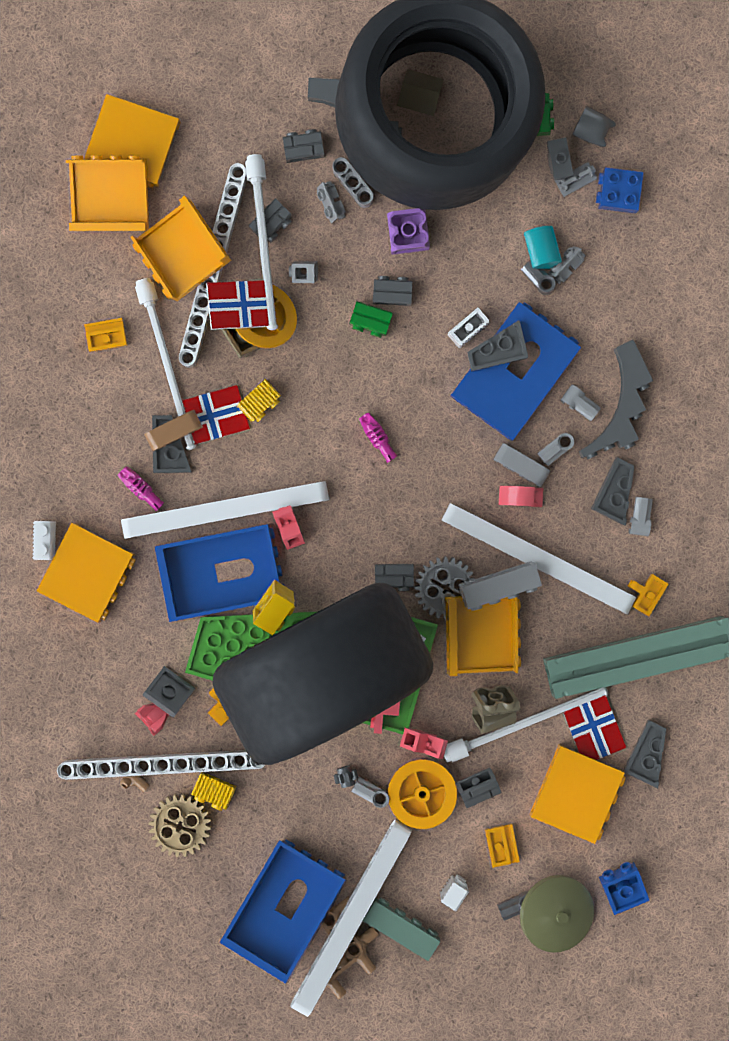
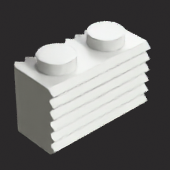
(468, 328)
(44, 540)
(454, 892)

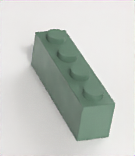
(402, 929)

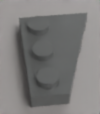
(500, 349)
(170, 457)
(614, 492)
(647, 754)

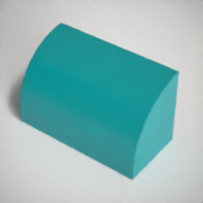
(542, 247)

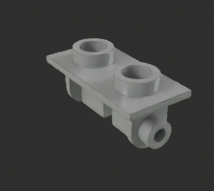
(582, 176)
(327, 193)
(572, 257)

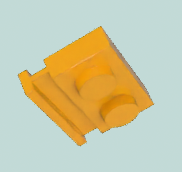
(105, 335)
(502, 845)

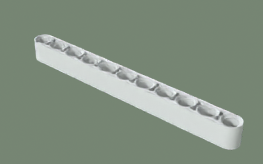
(221, 219)
(224, 509)
(544, 561)
(154, 769)
(351, 918)

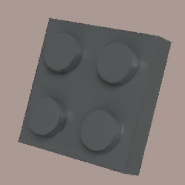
(168, 691)

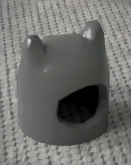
(593, 127)

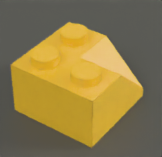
(274, 608)

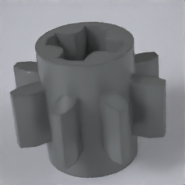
(345, 776)

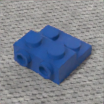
(624, 887)

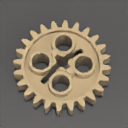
(174, 841)

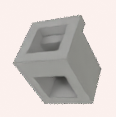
(298, 277)

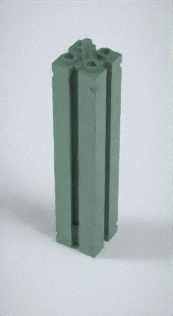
(638, 657)

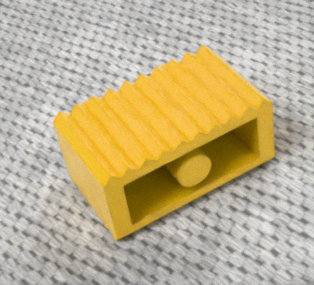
(258, 401)
(213, 791)

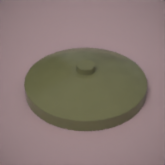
(556, 913)

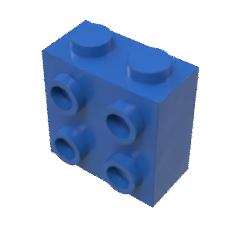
(619, 190)

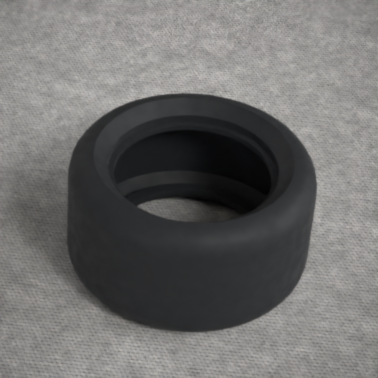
(485, 41)
(323, 675)

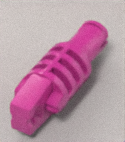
(377, 436)
(139, 487)

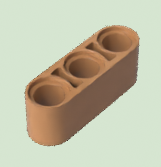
(173, 430)

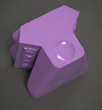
(408, 231)

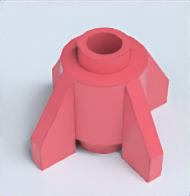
(152, 717)

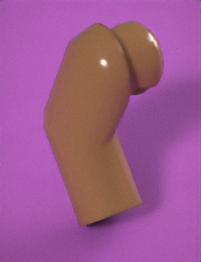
(127, 781)

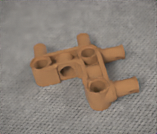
(349, 957)

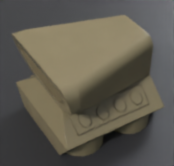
(494, 708)

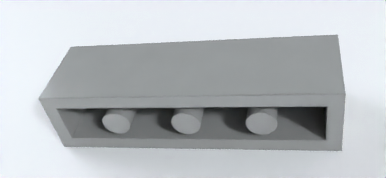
(500, 585)

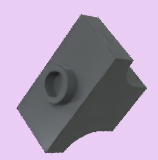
(559, 159)

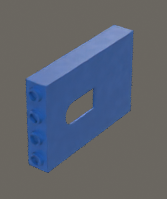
(504, 398)
(191, 576)
(270, 937)

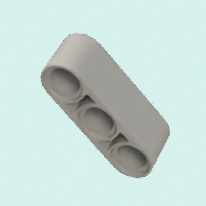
(348, 174)
(522, 465)

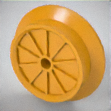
(285, 319)
(425, 810)

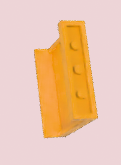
(133, 130)
(108, 193)
(181, 250)
(86, 573)
(483, 637)
(577, 794)

